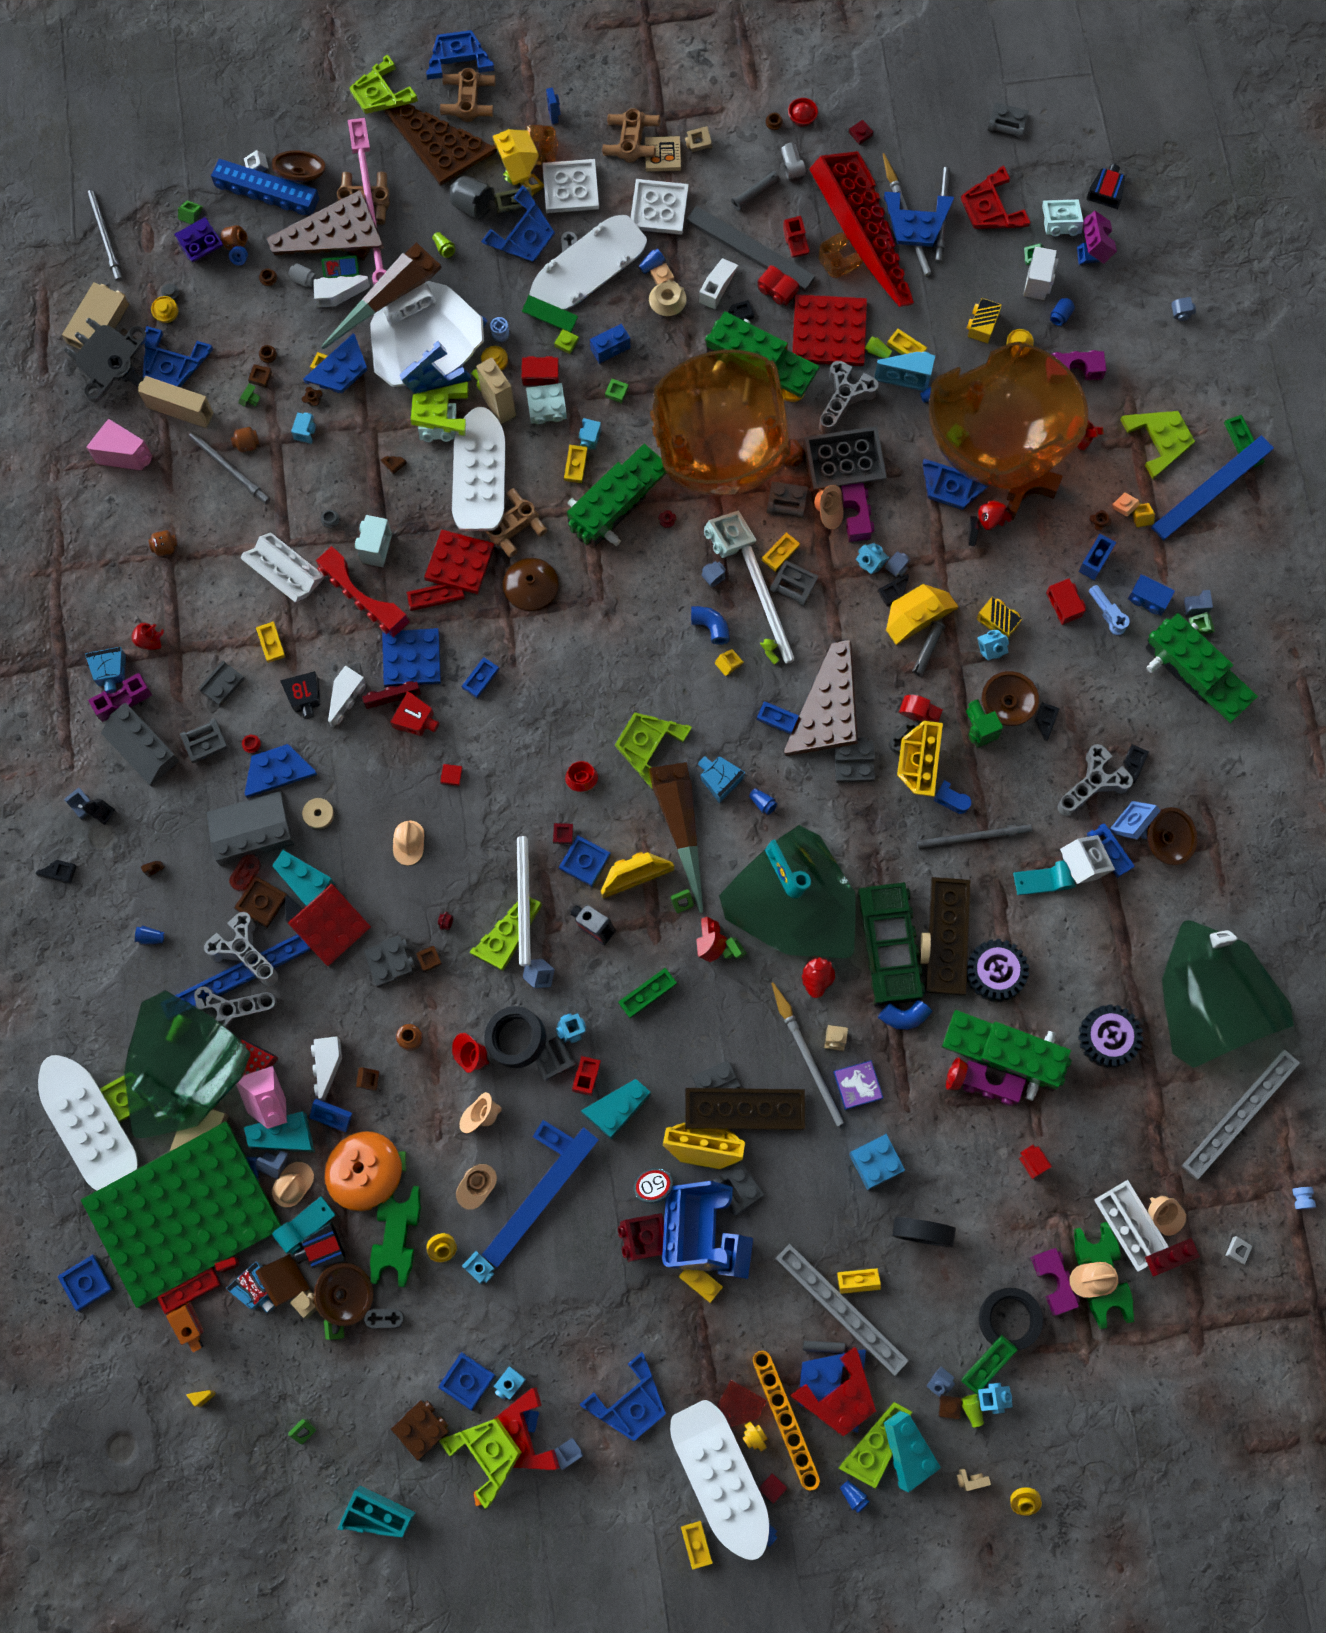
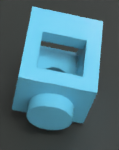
(303, 427)
(590, 433)
(477, 1259)
(516, 1380)

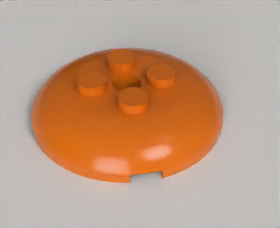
(376, 1181)

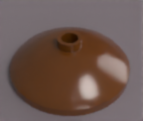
(298, 166)
(532, 594)
(1014, 688)
(1179, 836)
(355, 1294)

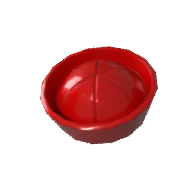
(802, 111)
(581, 776)
(956, 1074)

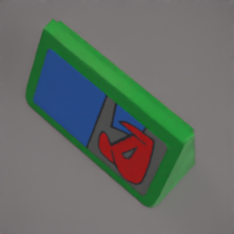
(340, 266)

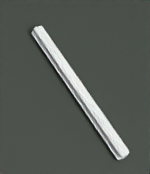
(768, 604)
(523, 901)

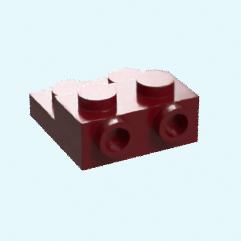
(642, 1237)

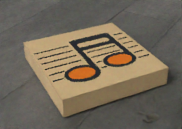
(667, 154)

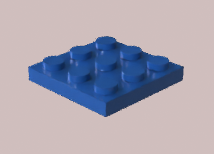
(411, 657)

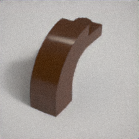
(1044, 485)

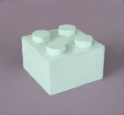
(373, 540)

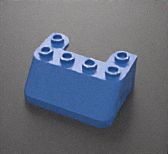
(692, 1226)

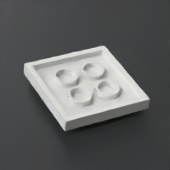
(570, 186)
(659, 206)

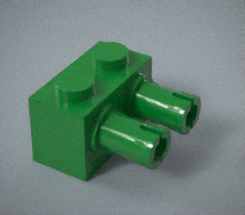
(984, 726)

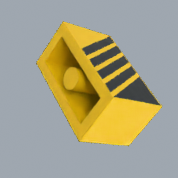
(984, 320)
(999, 617)

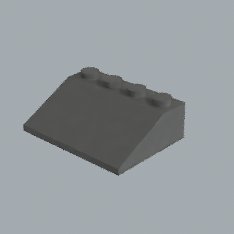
(844, 458)
(249, 828)

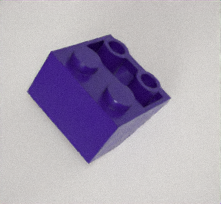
(198, 240)

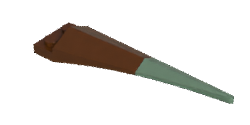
(404, 275)
(675, 798)

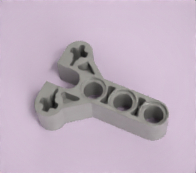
(841, 385)
(1108, 782)
(243, 938)
(219, 1003)

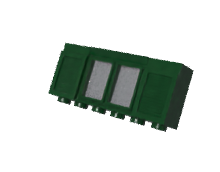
(891, 944)

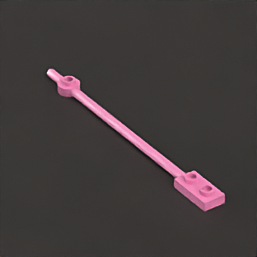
(360, 145)

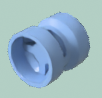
(499, 329)
(1304, 1198)

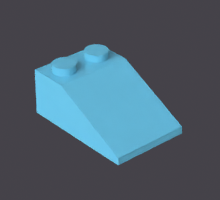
(906, 370)

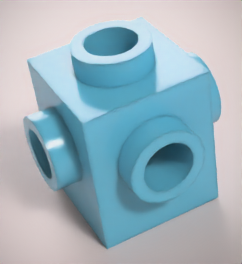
(871, 557)
(993, 644)
(574, 1022)
(995, 1398)

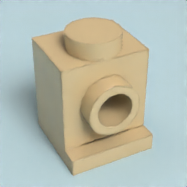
(700, 133)
(836, 1038)
(304, 1304)

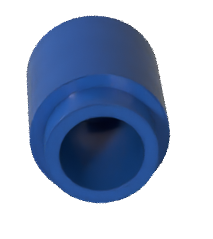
(1062, 311)

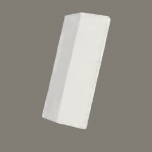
(283, 567)
(1131, 1223)

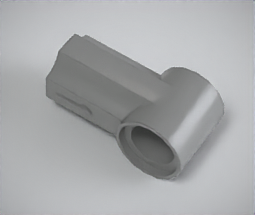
(793, 165)

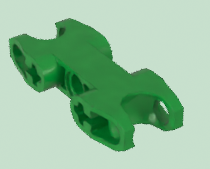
(393, 1250)
(1105, 1251)

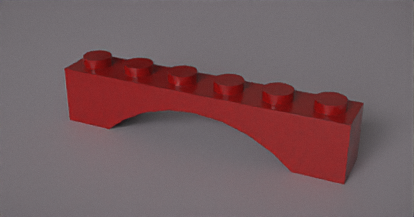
(386, 614)

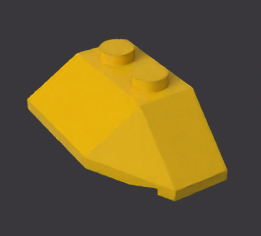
(517, 153)
(917, 611)
(920, 758)
(634, 872)
(704, 1146)

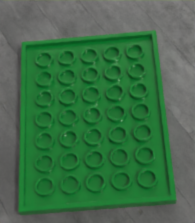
(181, 1214)

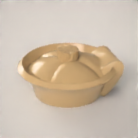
(667, 298)

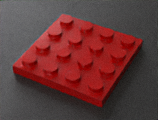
(830, 329)

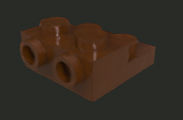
(420, 1429)

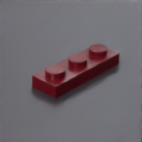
(390, 694)
(1172, 1257)

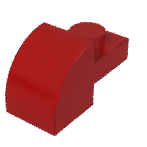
(795, 236)
(919, 709)
(712, 943)
(586, 1076)

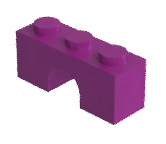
(1096, 233)
(1091, 362)
(857, 527)
(132, 692)
(1008, 1091)
(1064, 1297)

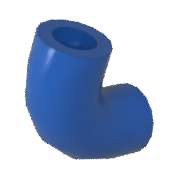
(714, 621)
(905, 1019)

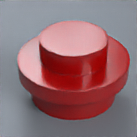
(251, 743)

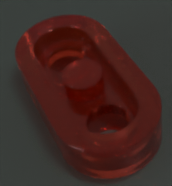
(243, 872)

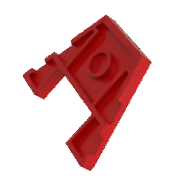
(985, 206)
(845, 1405)
(515, 1424)

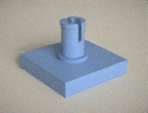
(1135, 820)

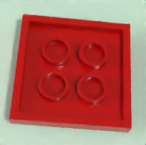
(459, 561)
(329, 924)

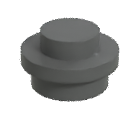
(170, 290)
(330, 518)

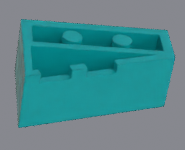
(301, 877)
(617, 1107)
(290, 1136)
(910, 1451)
(375, 1514)

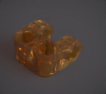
(540, 134)
(834, 257)

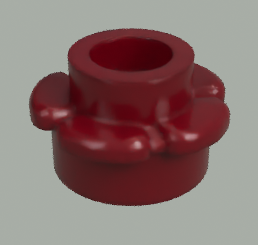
(667, 523)
(445, 921)

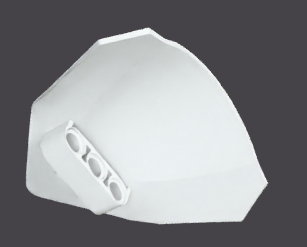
(415, 323)

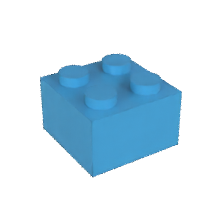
(876, 1162)

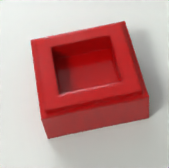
(451, 774)
(227, 1264)

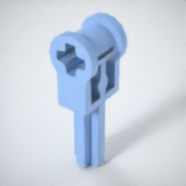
(1111, 612)

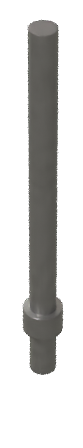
(940, 243)
(113, 262)
(252, 488)
(1011, 830)

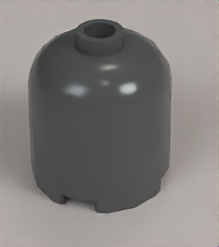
(471, 196)

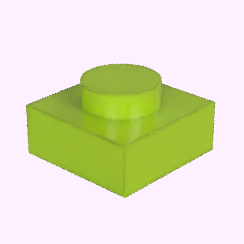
(566, 341)

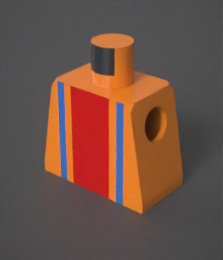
(186, 1317)

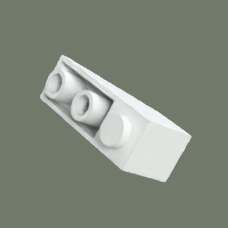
(717, 283)
(333, 291)
(345, 690)
(327, 1058)

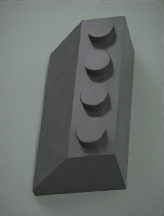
(138, 744)

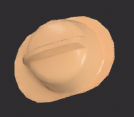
(830, 505)
(408, 842)
(480, 1113)
(292, 1184)
(476, 1186)
(1167, 1215)
(1094, 1279)

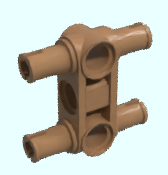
(468, 84)
(631, 135)
(378, 191)
(515, 521)

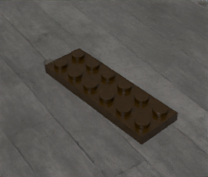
(948, 936)
(744, 1108)

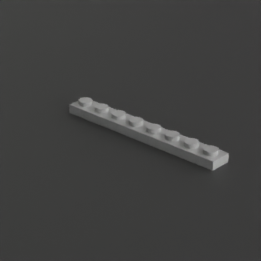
(1240, 1114)
(842, 1310)

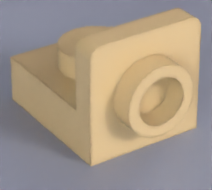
(976, 1481)

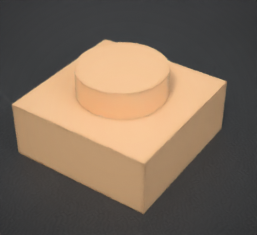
(661, 274)
(1126, 504)

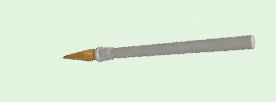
(895, 186)
(786, 1011)

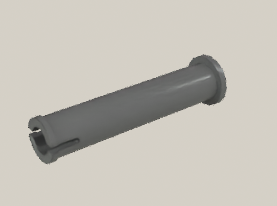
(755, 190)
(928, 648)

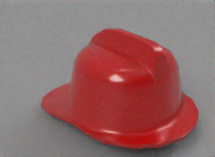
(469, 1053)

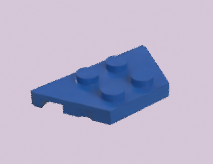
(339, 368)
(950, 486)
(276, 769)

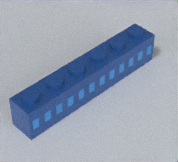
(265, 187)

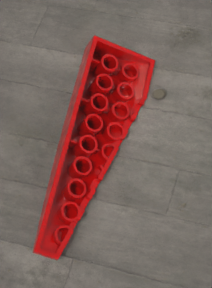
(856, 205)

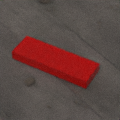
(433, 596)
(189, 1290)

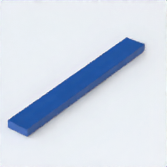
(1212, 487)
(241, 974)
(540, 1197)

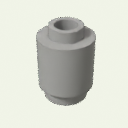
(302, 275)

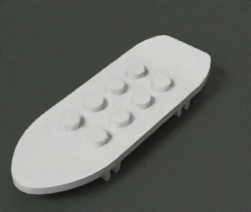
(589, 262)
(479, 473)
(85, 1122)
(721, 1479)

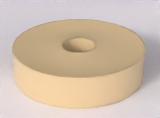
(321, 821)
(924, 949)

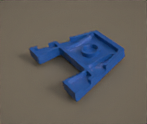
(457, 48)
(916, 227)
(530, 233)
(168, 365)
(427, 376)
(825, 1375)
(636, 1409)

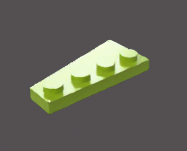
(504, 939)
(873, 1452)

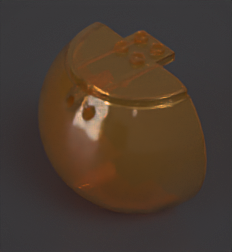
(1008, 416)
(721, 422)

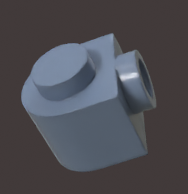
(1183, 308)
(898, 564)
(713, 573)
(941, 1382)

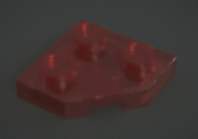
(740, 1404)

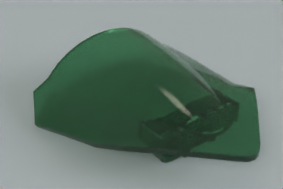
(810, 926)
(1218, 997)
(178, 1066)

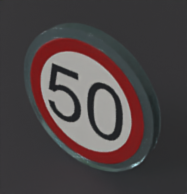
(653, 1186)

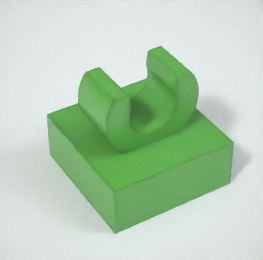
(249, 396)
(734, 949)

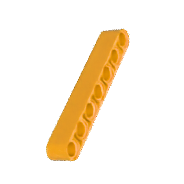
(793, 1428)

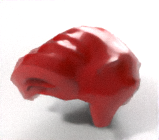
(818, 976)

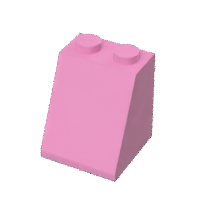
(119, 448)
(263, 1097)

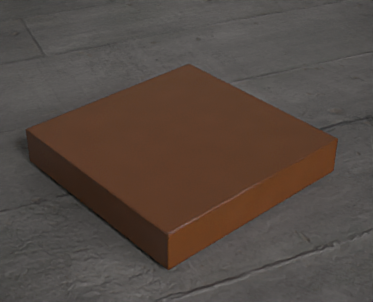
(261, 901)
(282, 1280)

